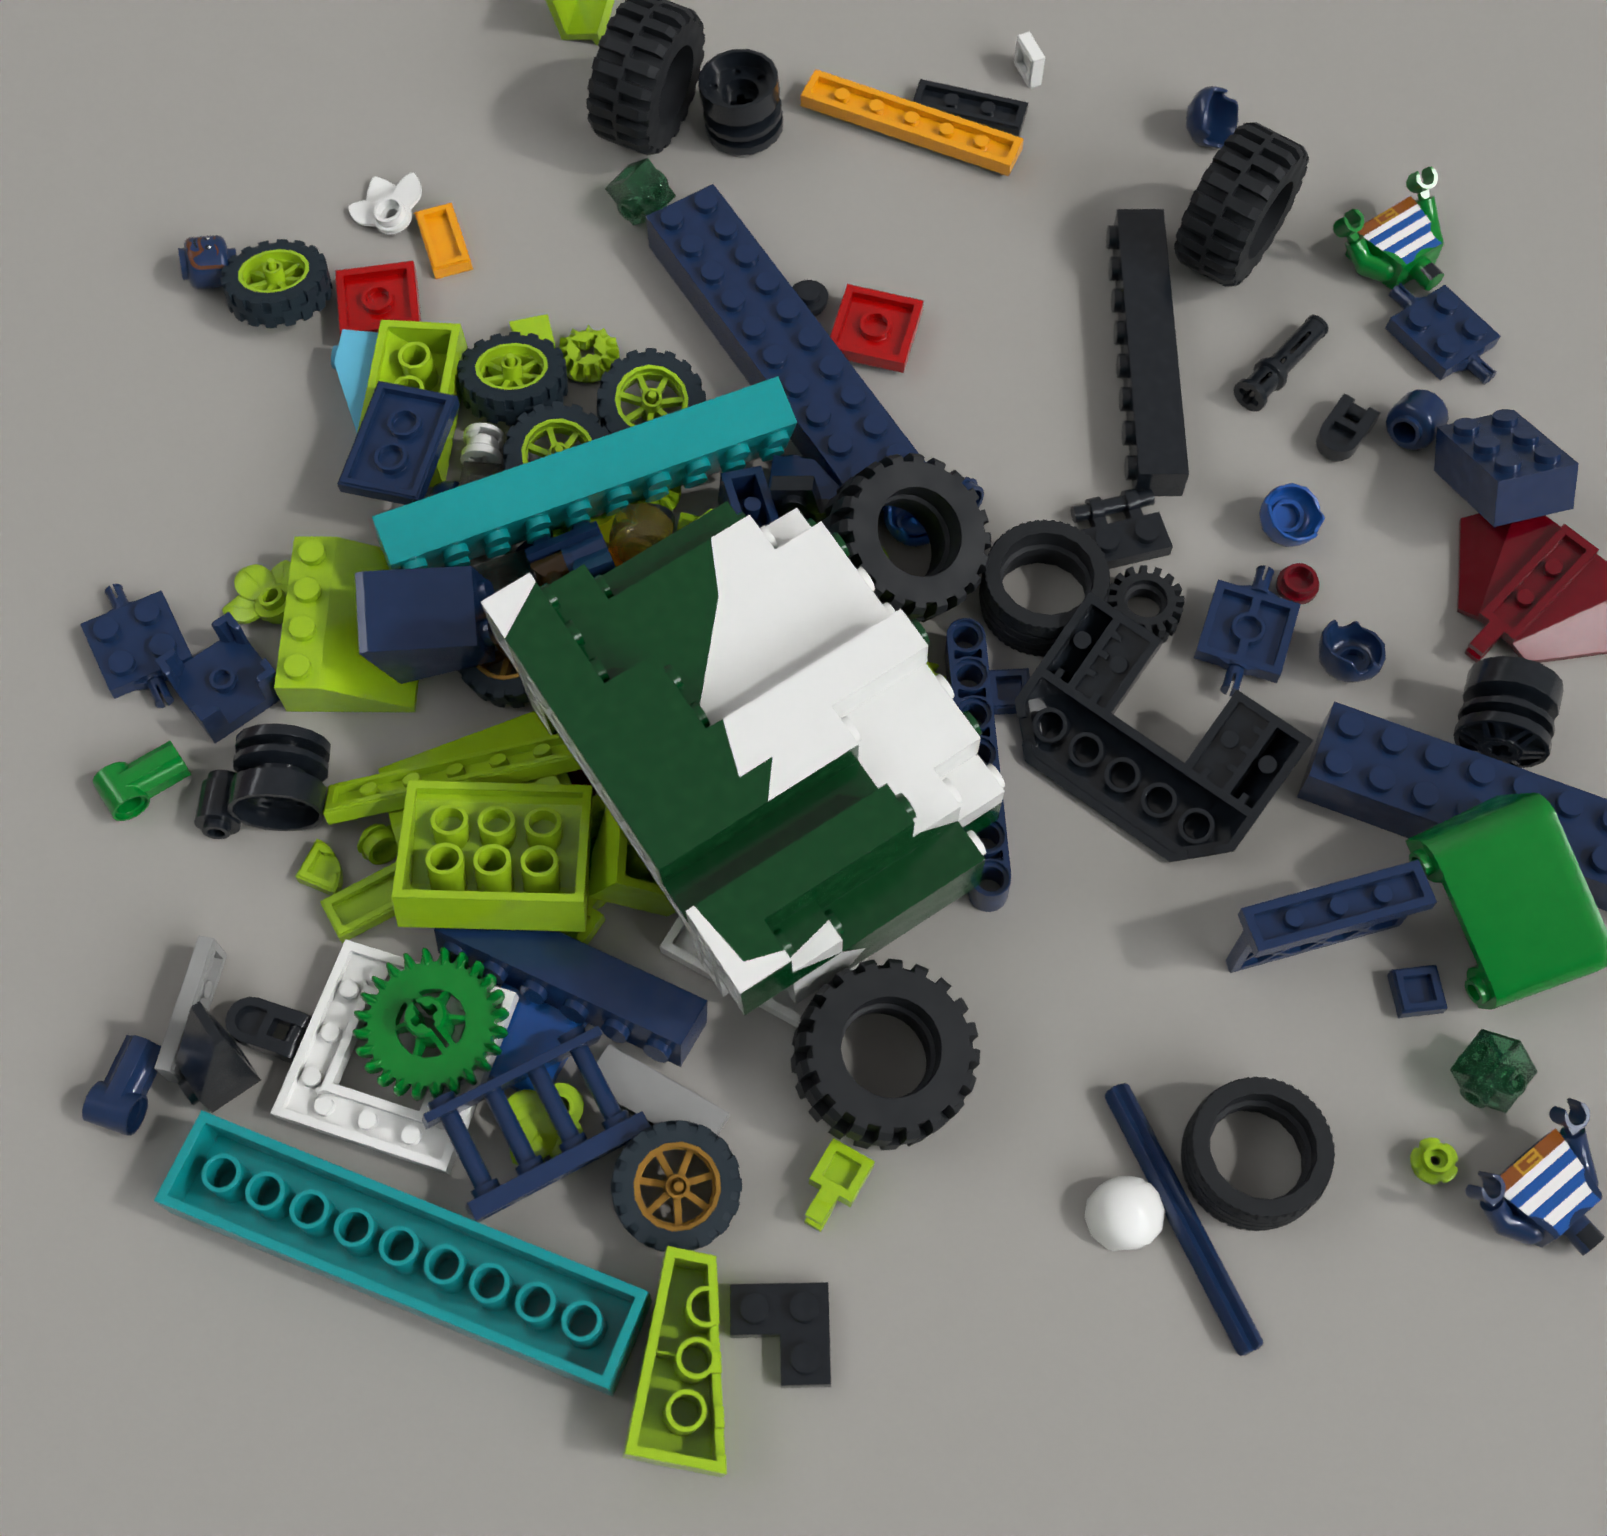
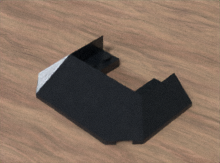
(1127, 777)

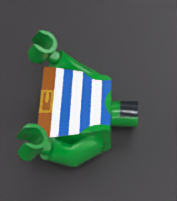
(1399, 241)

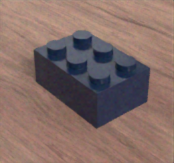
(1505, 467)

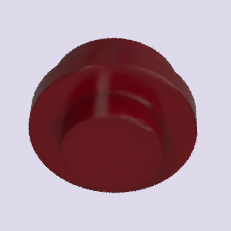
(1298, 583)

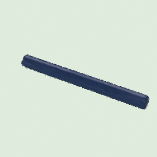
(1184, 1220)

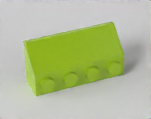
(422, 358)

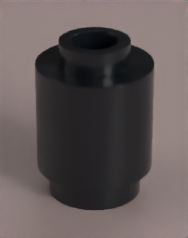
(212, 806)

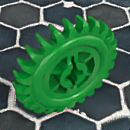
(402, 993)

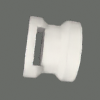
(482, 443)

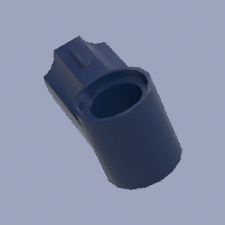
(121, 1098)

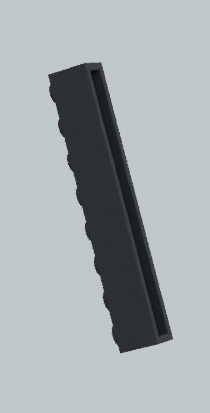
(1147, 353)

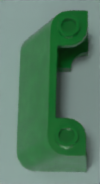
(1515, 897)

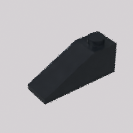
(212, 1062)

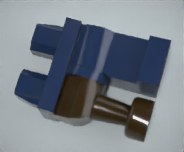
(558, 556)

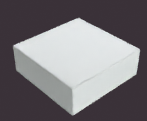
(1029, 60)

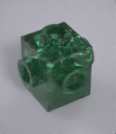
(640, 191)
(1493, 1071)

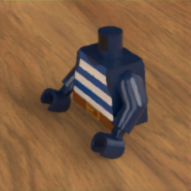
(1547, 1187)

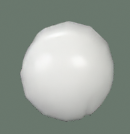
(1124, 1213)

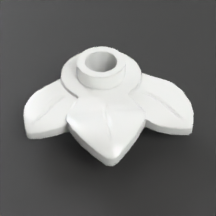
(388, 204)

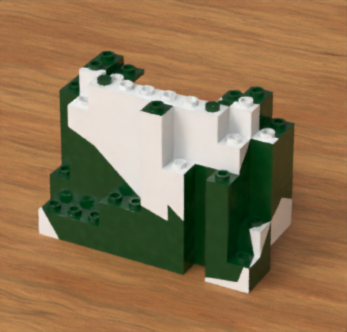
(761, 742)

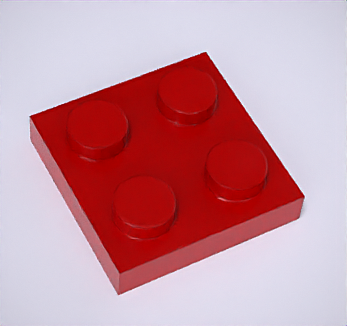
(377, 294)
(876, 327)

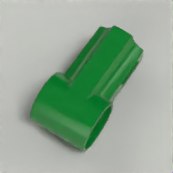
(129, 786)

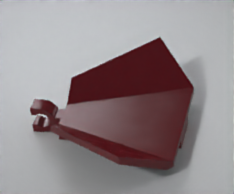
(1532, 588)

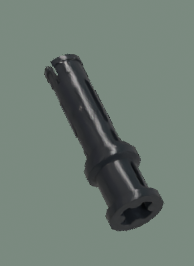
(1261, 383)

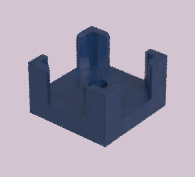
(223, 682)

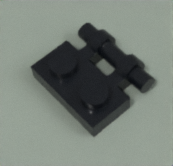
(1127, 540)

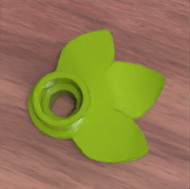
(260, 593)
(537, 1123)

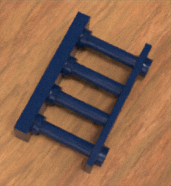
(532, 1171)

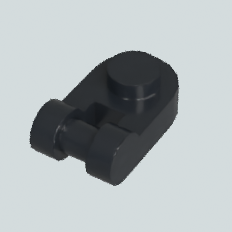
(1339, 436)
(254, 1021)

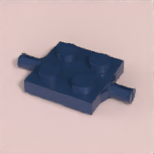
(1442, 332)
(1247, 630)
(130, 641)

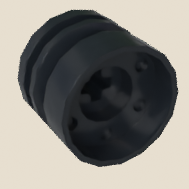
(741, 101)
(1509, 710)
(279, 777)

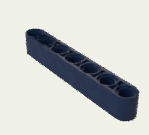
(974, 665)

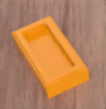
(443, 240)

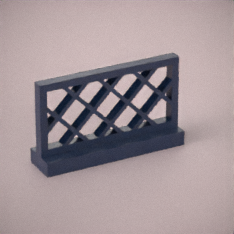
(1330, 915)

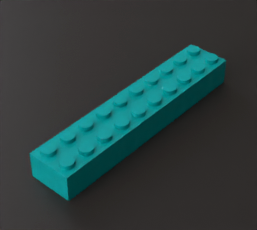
(588, 480)
(406, 1252)

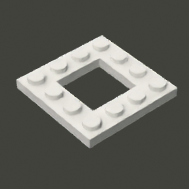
(312, 1086)

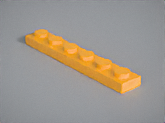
(912, 122)

